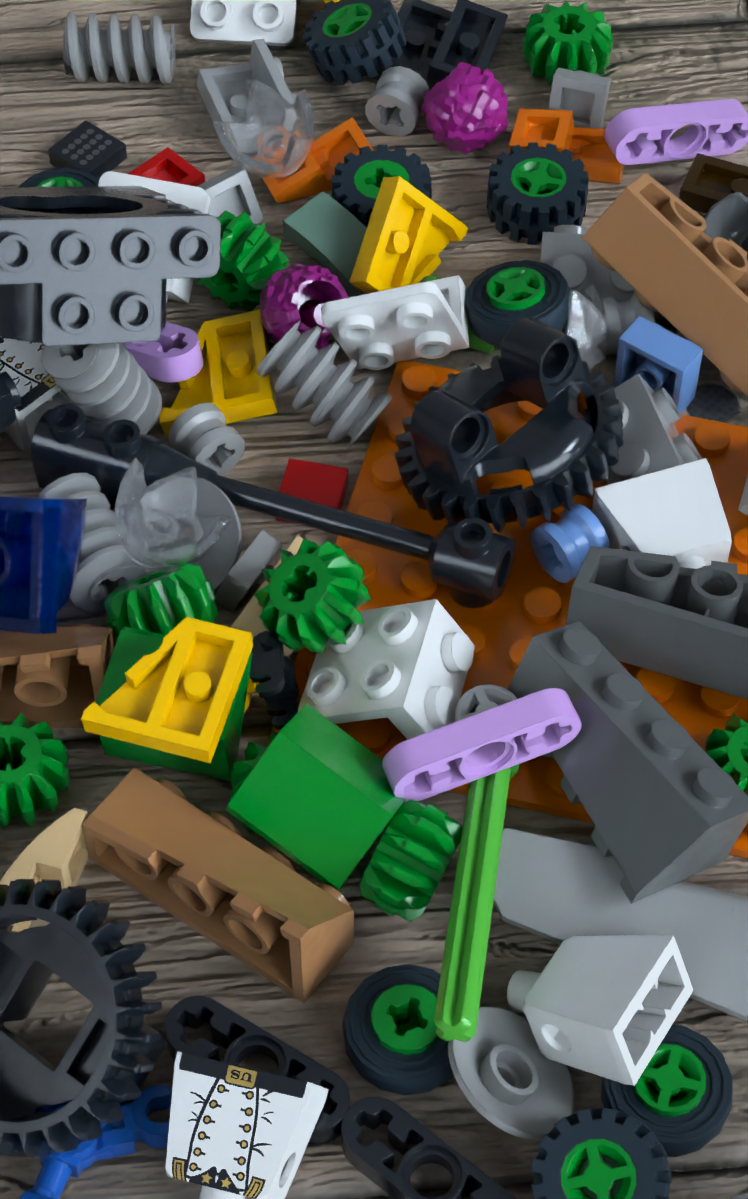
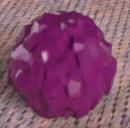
(466, 109)
(298, 296)

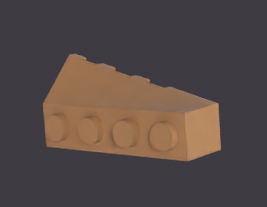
(679, 272)
(53, 673)
(220, 883)

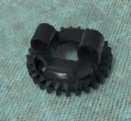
(454, 442)
(113, 1045)

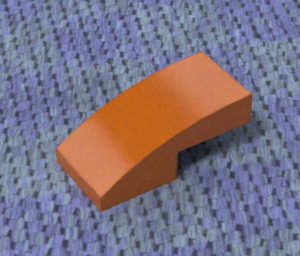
(558, 129)
(320, 165)

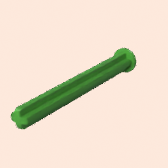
(471, 907)

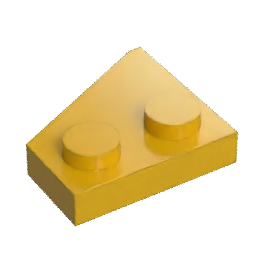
(403, 238)
(228, 378)
(178, 693)

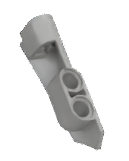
(575, 891)

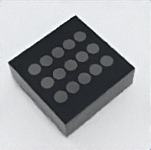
(88, 150)

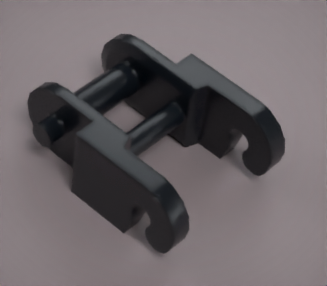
(275, 678)

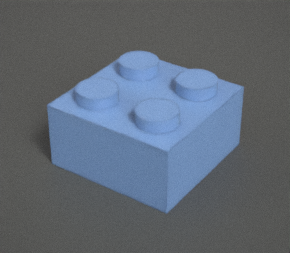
(660, 360)

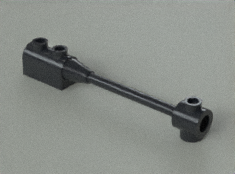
(460, 556)

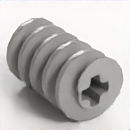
(118, 49)
(105, 382)
(323, 384)
(103, 557)

